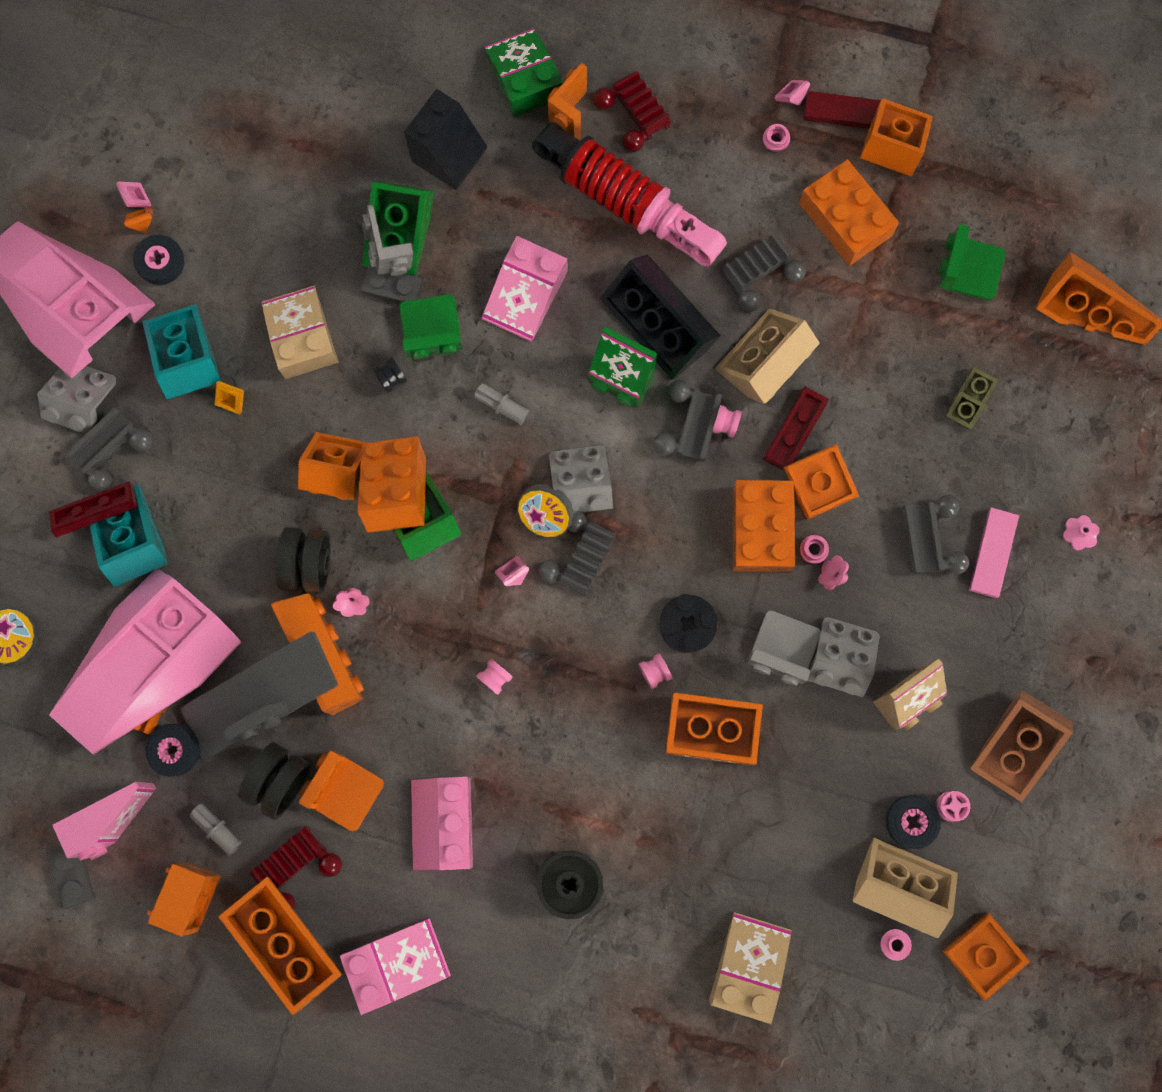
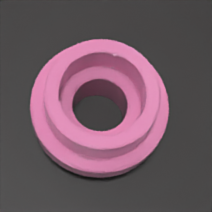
(776, 130)
(818, 541)
(886, 944)

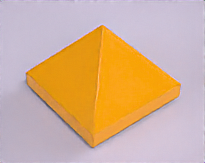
(229, 397)

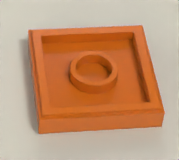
(821, 481)
(986, 956)

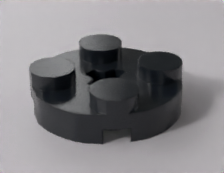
(704, 620)

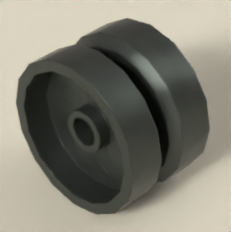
(303, 560)
(274, 780)
(566, 902)

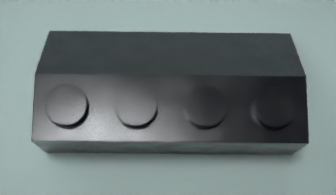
(659, 315)

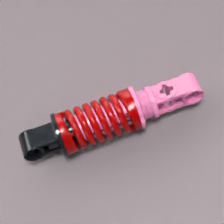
(627, 193)

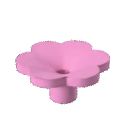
(1076, 536)
(833, 573)
(351, 602)

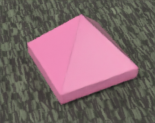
(793, 92)
(133, 194)
(512, 572)

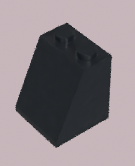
(444, 140)

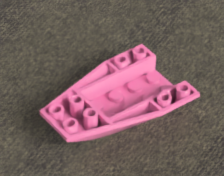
(63, 296)
(143, 660)

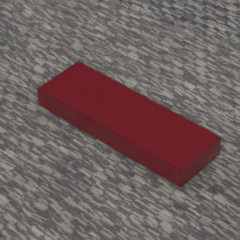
(840, 109)
(796, 428)
(92, 509)

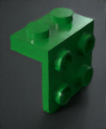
(970, 265)
(430, 327)

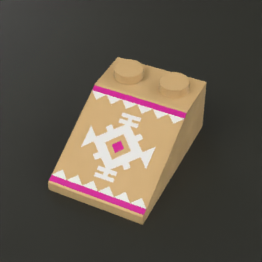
(299, 332)
(913, 696)
(751, 968)

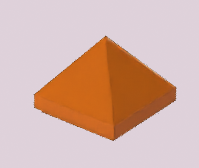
(139, 219)

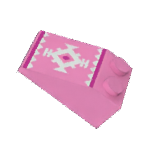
(525, 288)
(102, 823)
(395, 966)

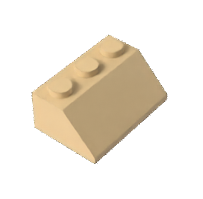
(768, 355)
(906, 888)

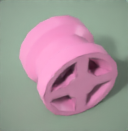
(727, 421)
(655, 671)
(494, 676)
(959, 806)

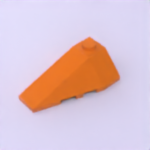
(1089, 299)

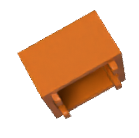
(184, 899)

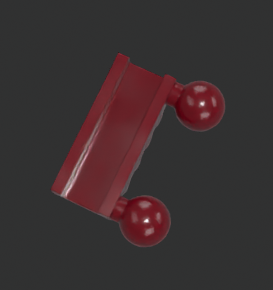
(640, 106)
(293, 858)

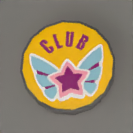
(545, 511)
(17, 636)

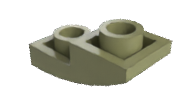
(972, 398)

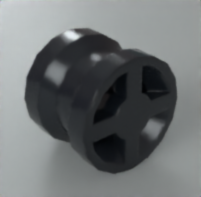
(389, 375)

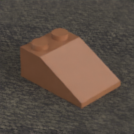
(1022, 745)

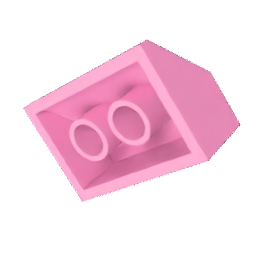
(442, 823)

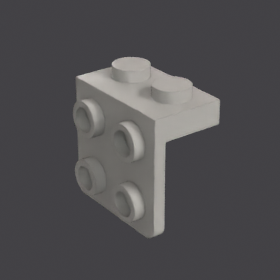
(390, 259)
(74, 400)
(583, 477)
(784, 648)
(845, 657)

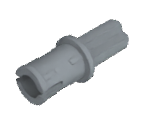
(501, 404)
(215, 829)

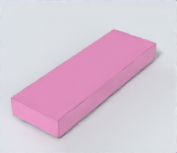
(993, 553)

